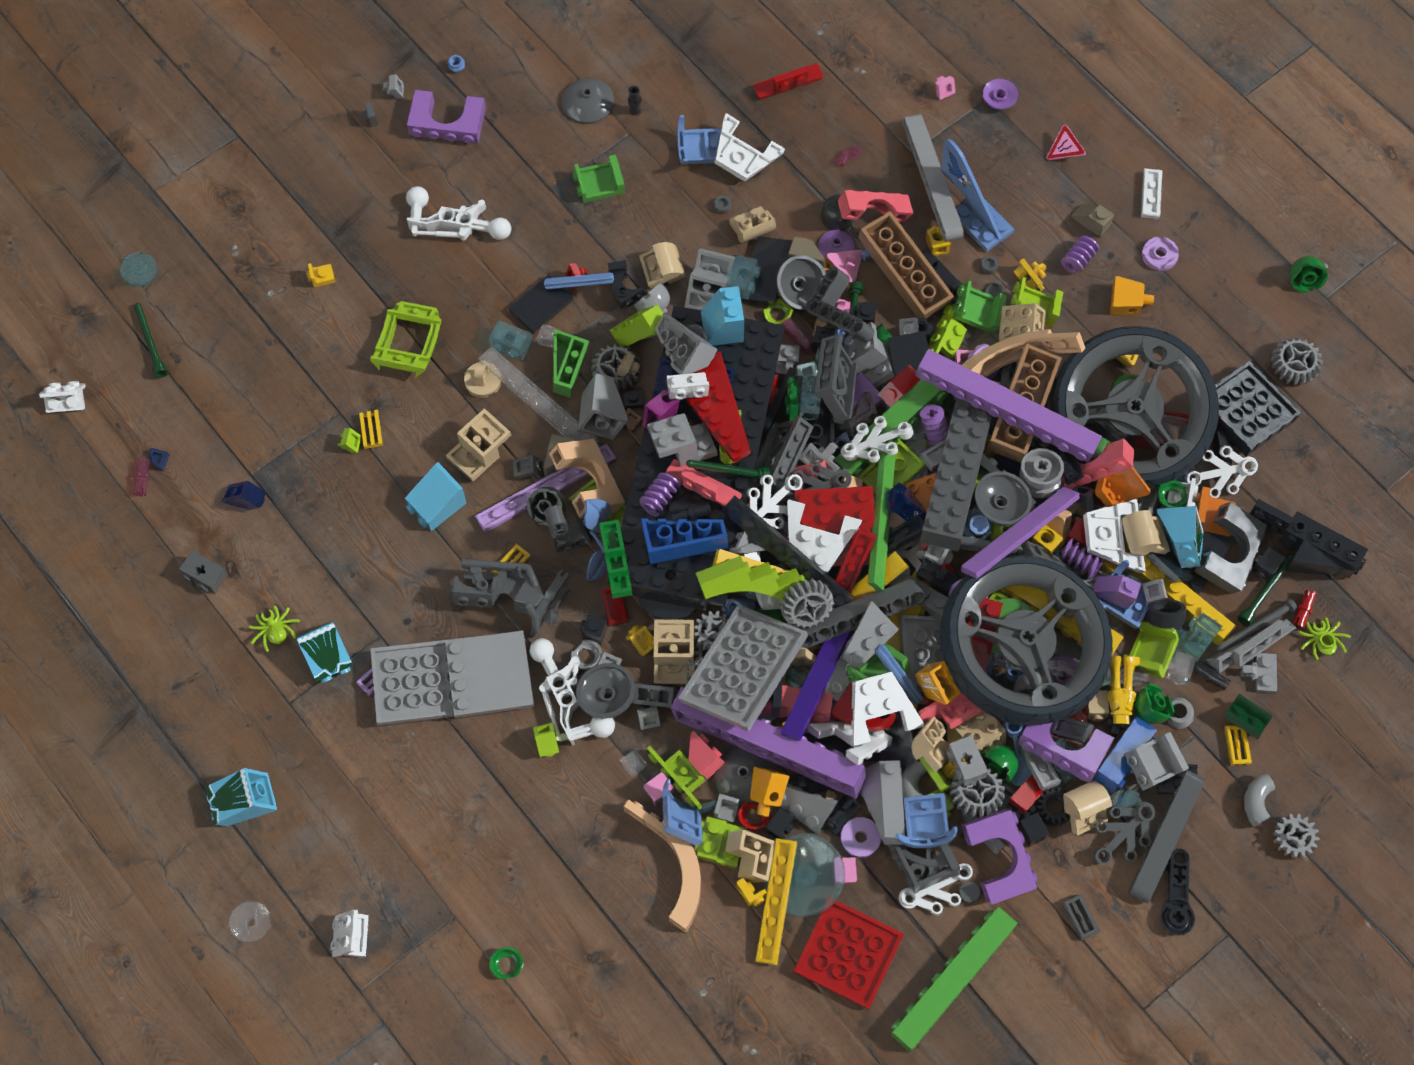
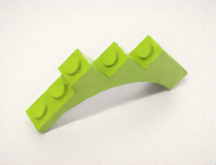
(737, 576)

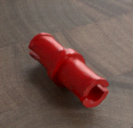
(1304, 609)

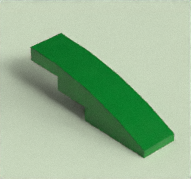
(615, 559)

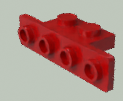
(788, 81)

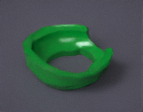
(1173, 485)
(501, 953)

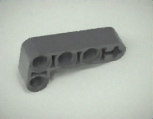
(565, 536)

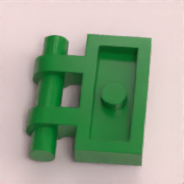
(791, 399)

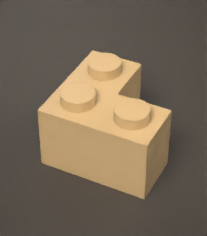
(755, 854)

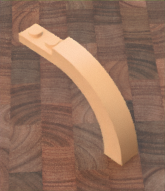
(1010, 349)
(689, 898)

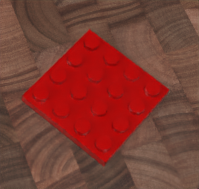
(828, 507)
(849, 954)

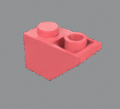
(702, 756)

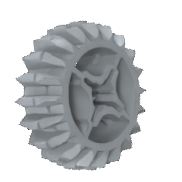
(601, 365)
(1296, 367)
(817, 598)
(975, 806)

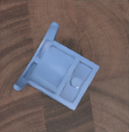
(697, 145)
(1136, 611)
(681, 818)
(926, 822)

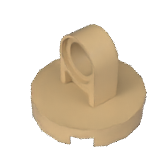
(481, 381)

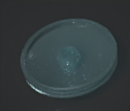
(816, 876)

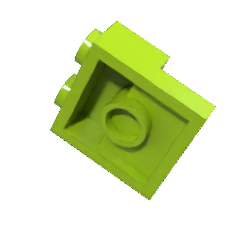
(714, 842)

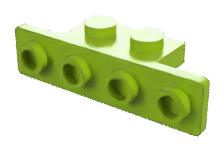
(948, 334)
(683, 773)

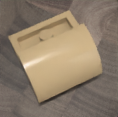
(752, 224)
(662, 264)
(1144, 533)
(931, 744)
(1087, 806)

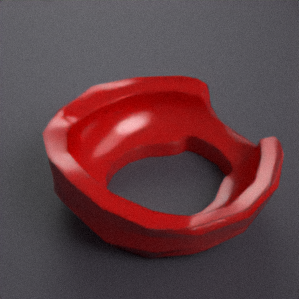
(742, 817)

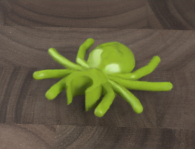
(273, 627)
(1323, 638)

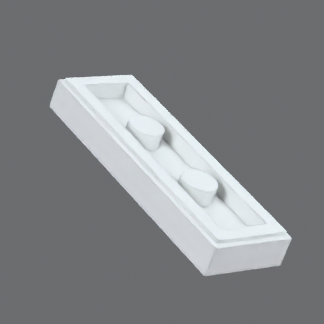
(1151, 193)

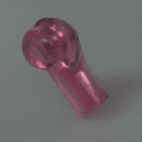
(849, 153)

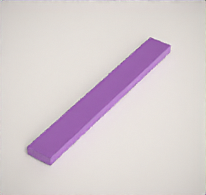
(1020, 532)

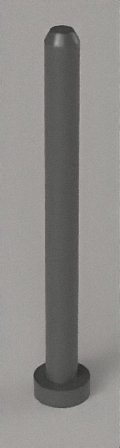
(1289, 605)

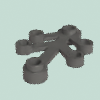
(818, 484)
(1127, 831)

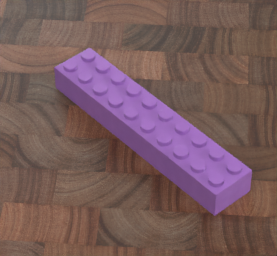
(767, 742)

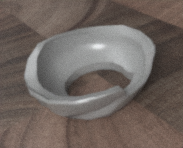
(592, 646)
(1181, 723)

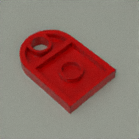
(844, 712)

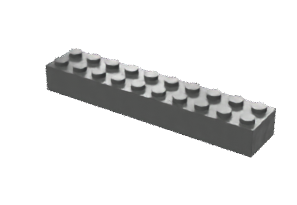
(956, 476)

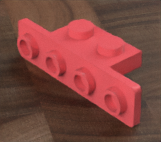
(701, 483)
(953, 713)

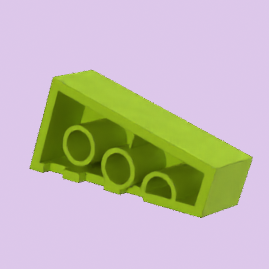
(638, 326)

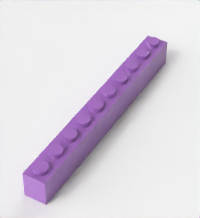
(1008, 405)

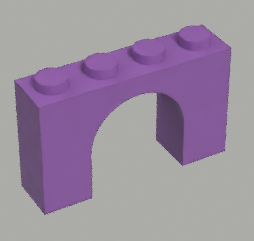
(465, 129)
(1080, 763)
(1018, 877)

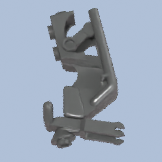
(516, 581)

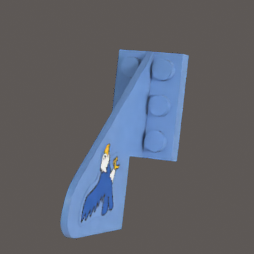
(976, 214)

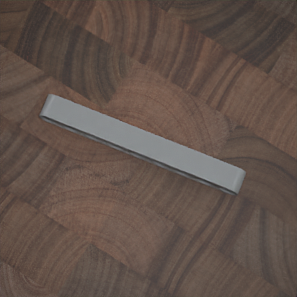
(933, 177)

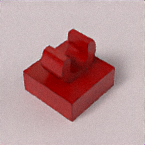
(573, 270)

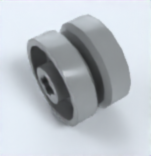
(1042, 472)

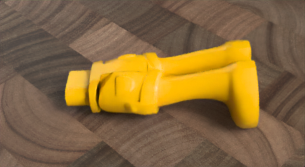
(1119, 698)

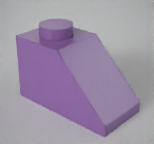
(1117, 590)

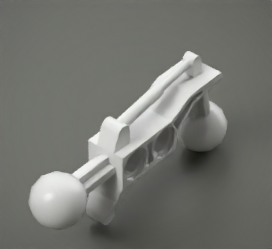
(418, 198)
(542, 651)

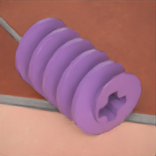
(1079, 254)
(934, 424)
(658, 492)
(1081, 559)

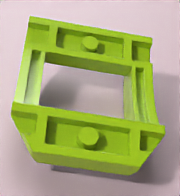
(404, 360)

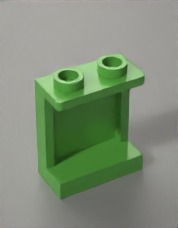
(599, 180)
(979, 308)
(875, 667)

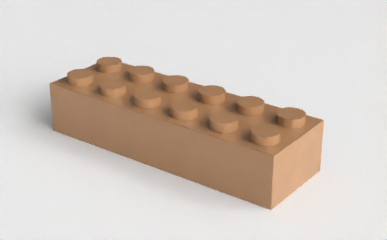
(905, 266)
(1032, 380)

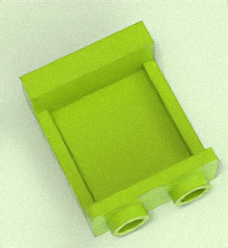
(1027, 295)
(1154, 648)

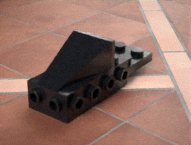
(1312, 552)

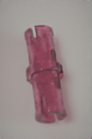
(797, 335)
(141, 477)

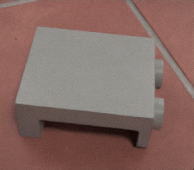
(1156, 761)

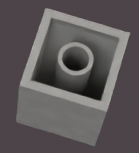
(602, 408)

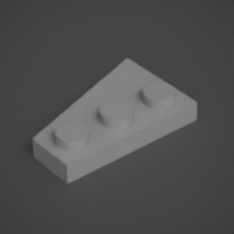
(872, 630)
(807, 807)

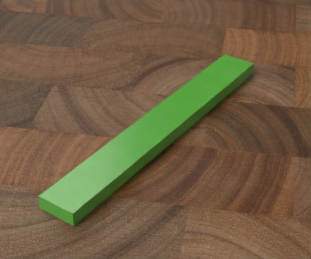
(882, 513)

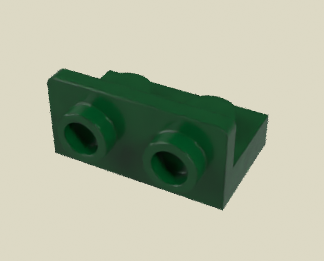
(1248, 716)

